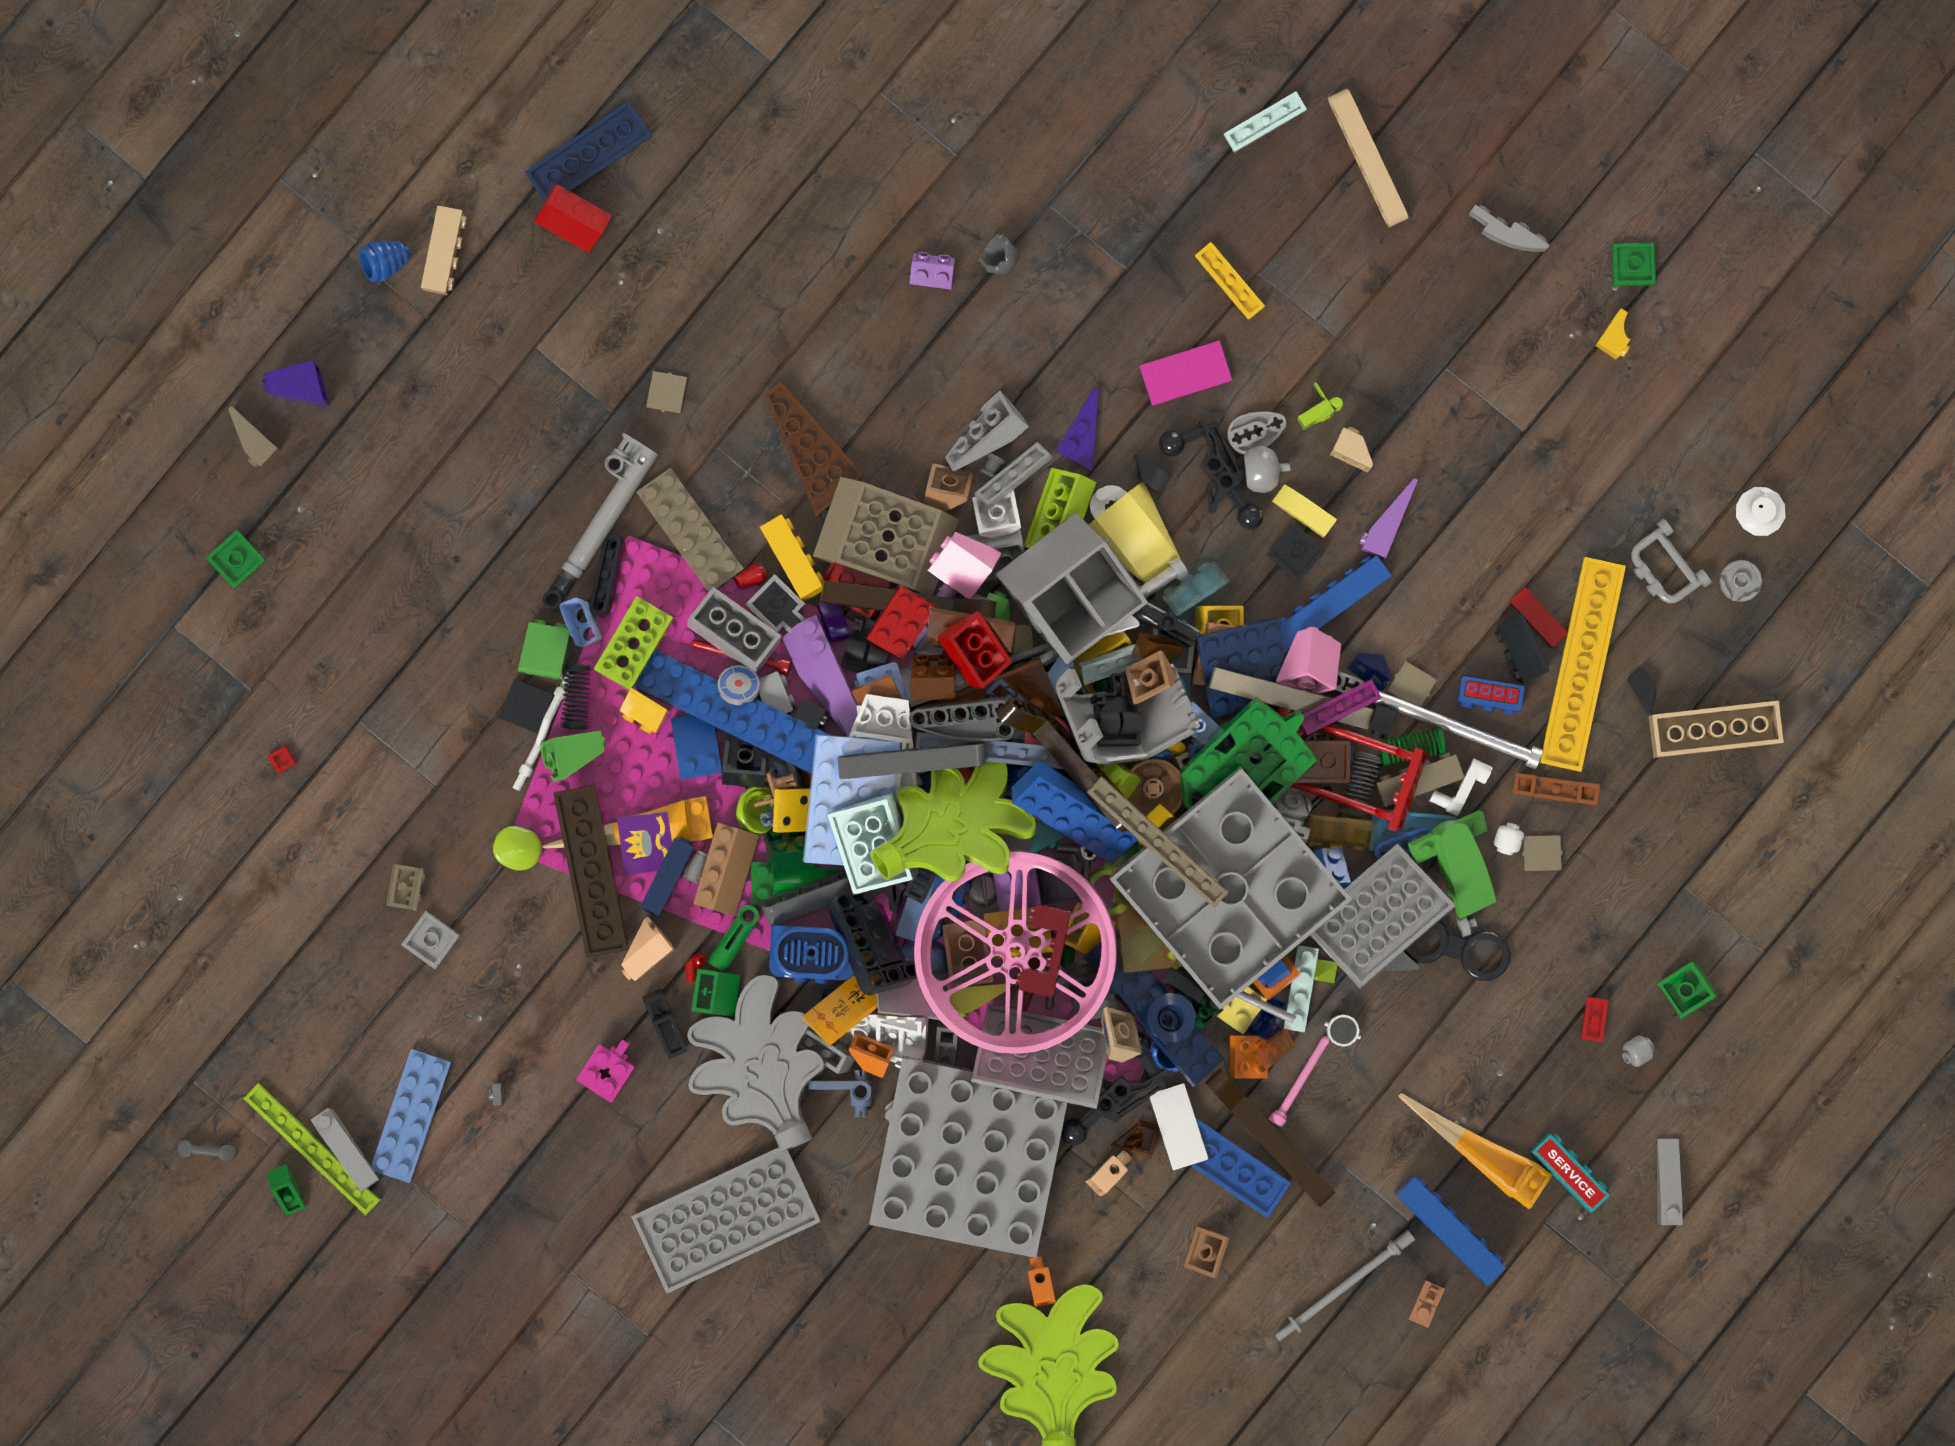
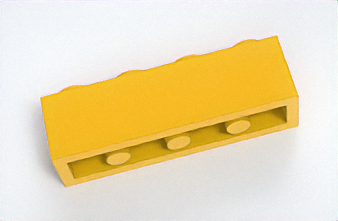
(792, 558)

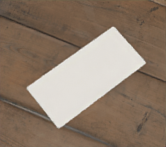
(1178, 1127)

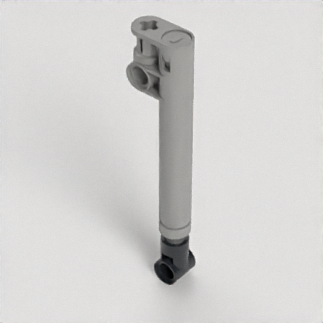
(634, 466)

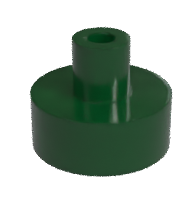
(1068, 956)

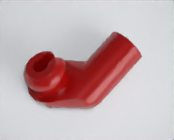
(692, 965)

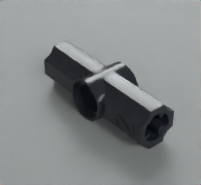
(1180, 630)

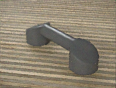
(226, 1152)

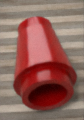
(752, 575)

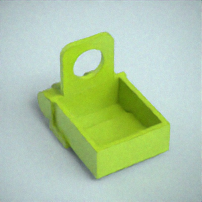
(1321, 411)

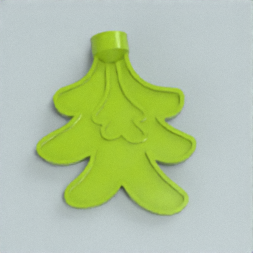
(955, 825)
(1057, 1367)

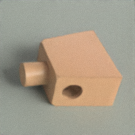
(1102, 1179)

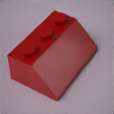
(572, 218)
(974, 650)

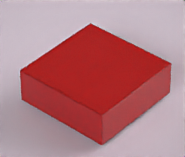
(282, 759)

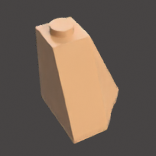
(646, 950)

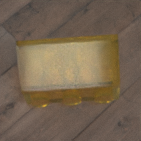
(1339, 832)

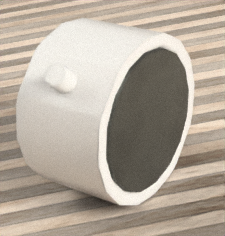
(1342, 1030)

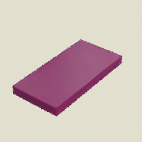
(1185, 373)

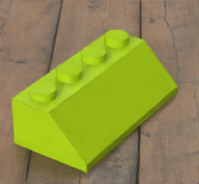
(1061, 498)

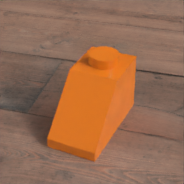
(871, 1054)

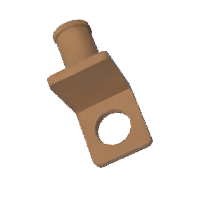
(776, 783)

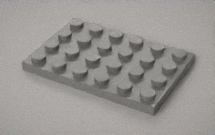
(1387, 914)
(1063, 1072)

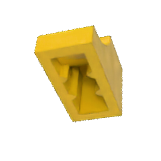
(1614, 339)

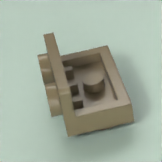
(405, 887)

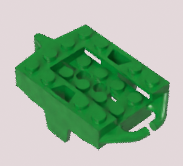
(1252, 731)

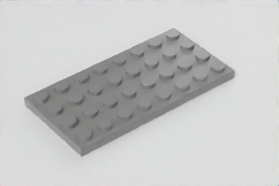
(725, 1219)

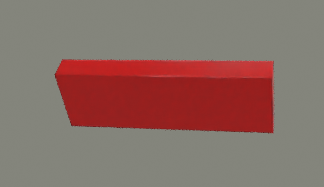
(1538, 617)

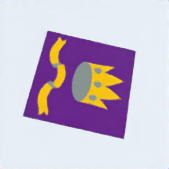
(644, 841)

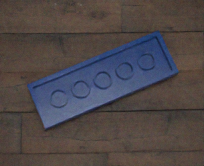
(1240, 1172)

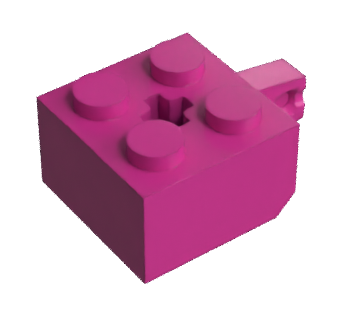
(619, 1070)

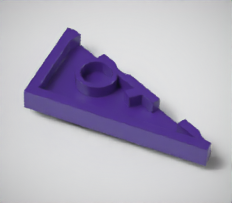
(1080, 438)

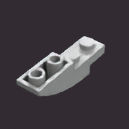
(1515, 237)

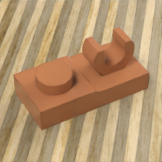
(1426, 1303)

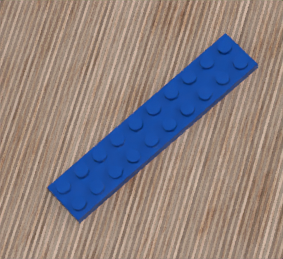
(751, 722)

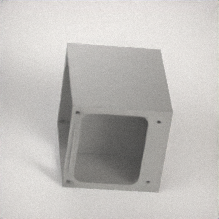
(1072, 588)

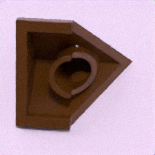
(1139, 1139)

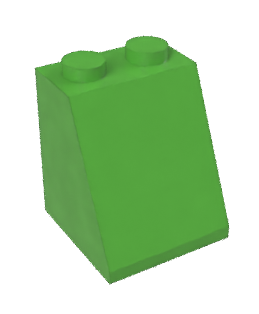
(545, 650)

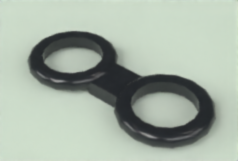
(1459, 949)

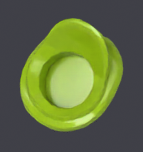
(748, 815)
(517, 848)

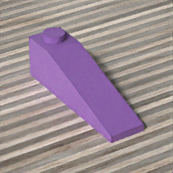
(1382, 533)

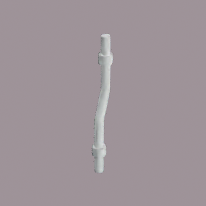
(526, 769)

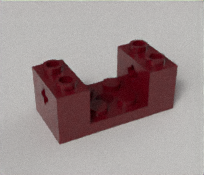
(1041, 981)

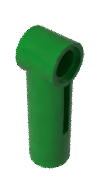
(723, 956)

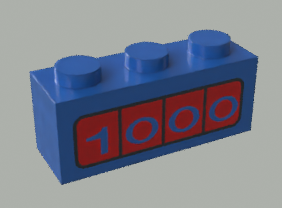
(1490, 695)

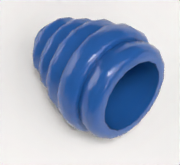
(383, 259)

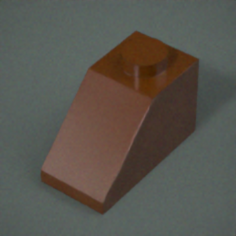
(1150, 644)

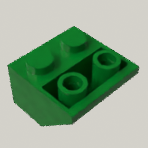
(716, 992)

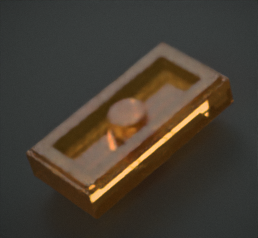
(1274, 1049)

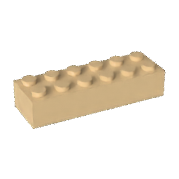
(1716, 729)

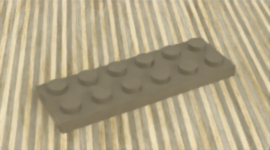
(689, 530)

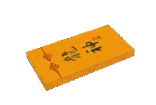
(840, 1011)

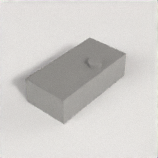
(734, 630)

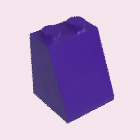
(297, 384)

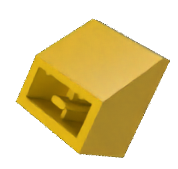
(1085, 937)

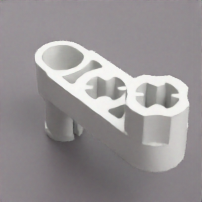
(1476, 771)

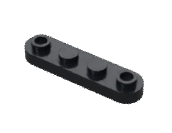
(607, 575)

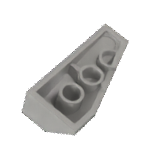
(994, 428)

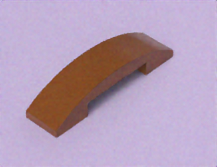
(1556, 789)

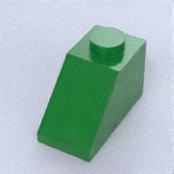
(285, 1190)

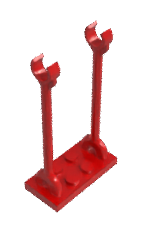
(1409, 779)

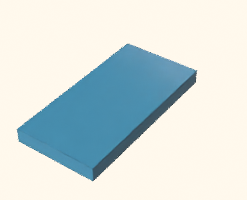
(1413, 821)

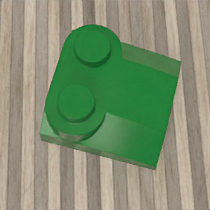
(1687, 989)

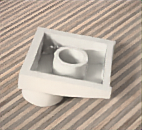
(1000, 519)

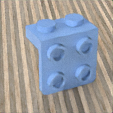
(879, 672)

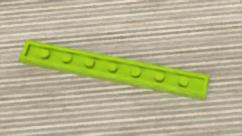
(310, 1147)

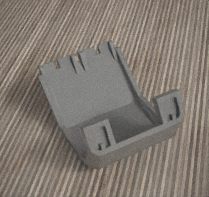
(1164, 722)

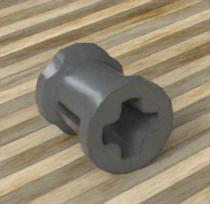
(992, 465)

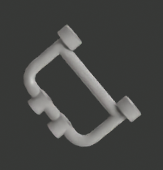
(1642, 570)

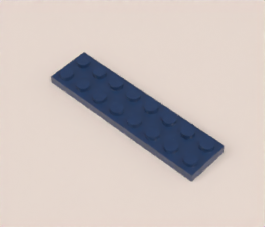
(1137, 990)

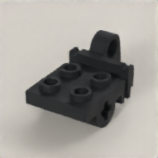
(860, 652)
(1117, 713)

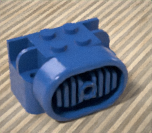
(791, 955)

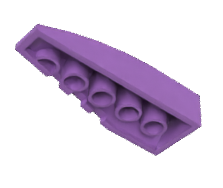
(821, 671)

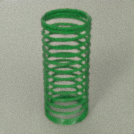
(1440, 743)

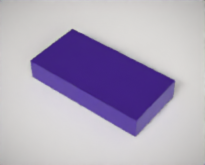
(833, 621)

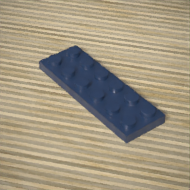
(590, 151)

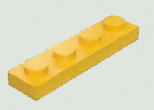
(1229, 281)

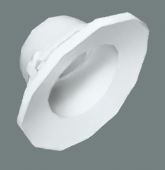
(1760, 520)

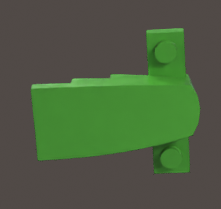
(1459, 861)

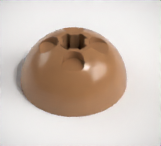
(1164, 791)

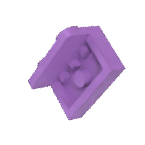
(932, 270)

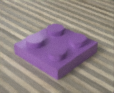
(1003, 889)

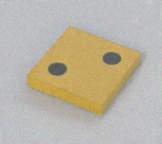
(790, 809)

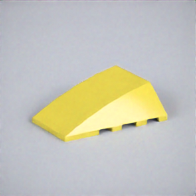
(1137, 534)

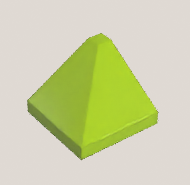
(1325, 971)

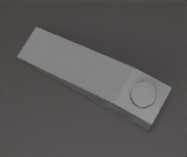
(836, 1055)
(344, 1148)
(1669, 1183)

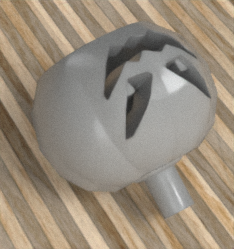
(1263, 469)

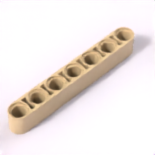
(1368, 157)

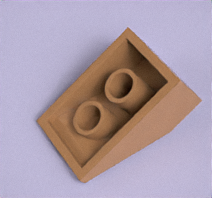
(965, 950)

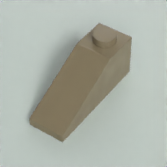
(254, 443)

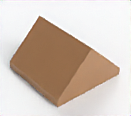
(1206, 1252)

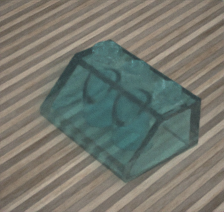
(1194, 589)

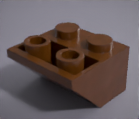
(933, 677)

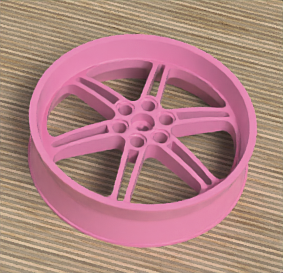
(1019, 1041)

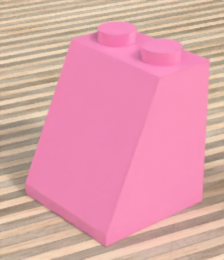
(963, 563)
(1311, 662)

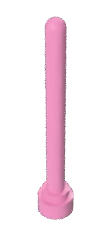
(1279, 1116)

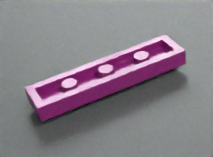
(1340, 707)

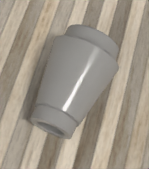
(694, 869)

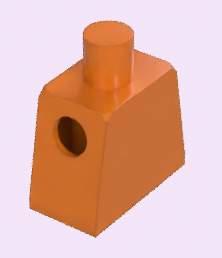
(1041, 1292)

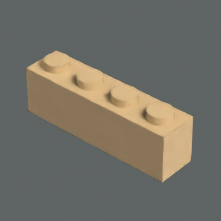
(442, 250)

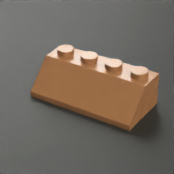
(726, 869)

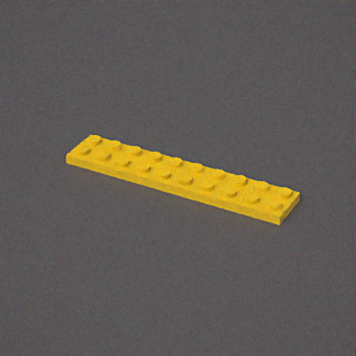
(1582, 664)

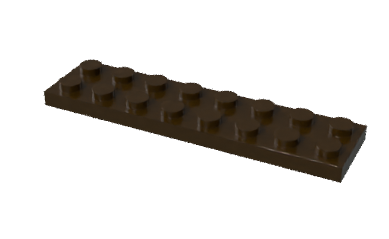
(591, 871)

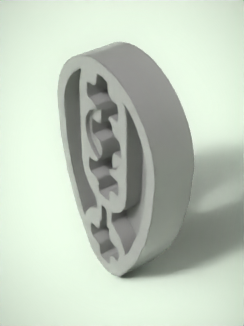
(1248, 421)

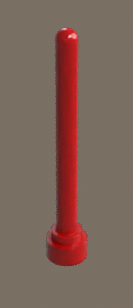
(781, 665)

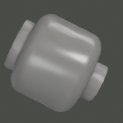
(1638, 1051)

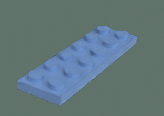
(410, 1115)

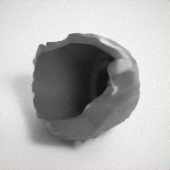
(999, 255)

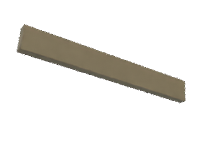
(1279, 695)
(1157, 842)

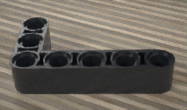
(864, 951)

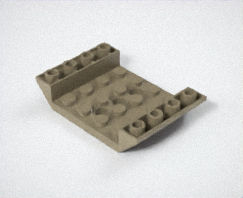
(856, 528)

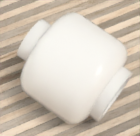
(1508, 839)

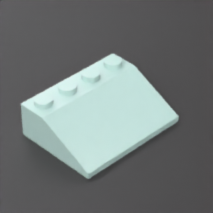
(859, 831)

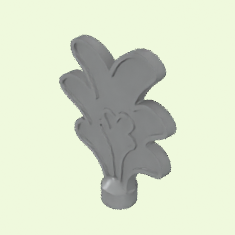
(760, 1063)

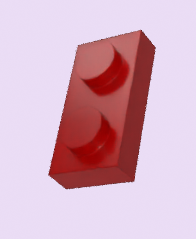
(1594, 1019)

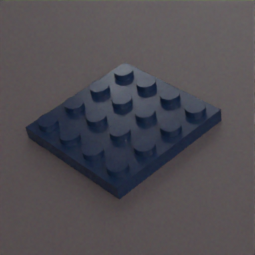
(1246, 649)

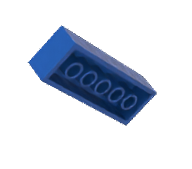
(1070, 811)
(1449, 1230)

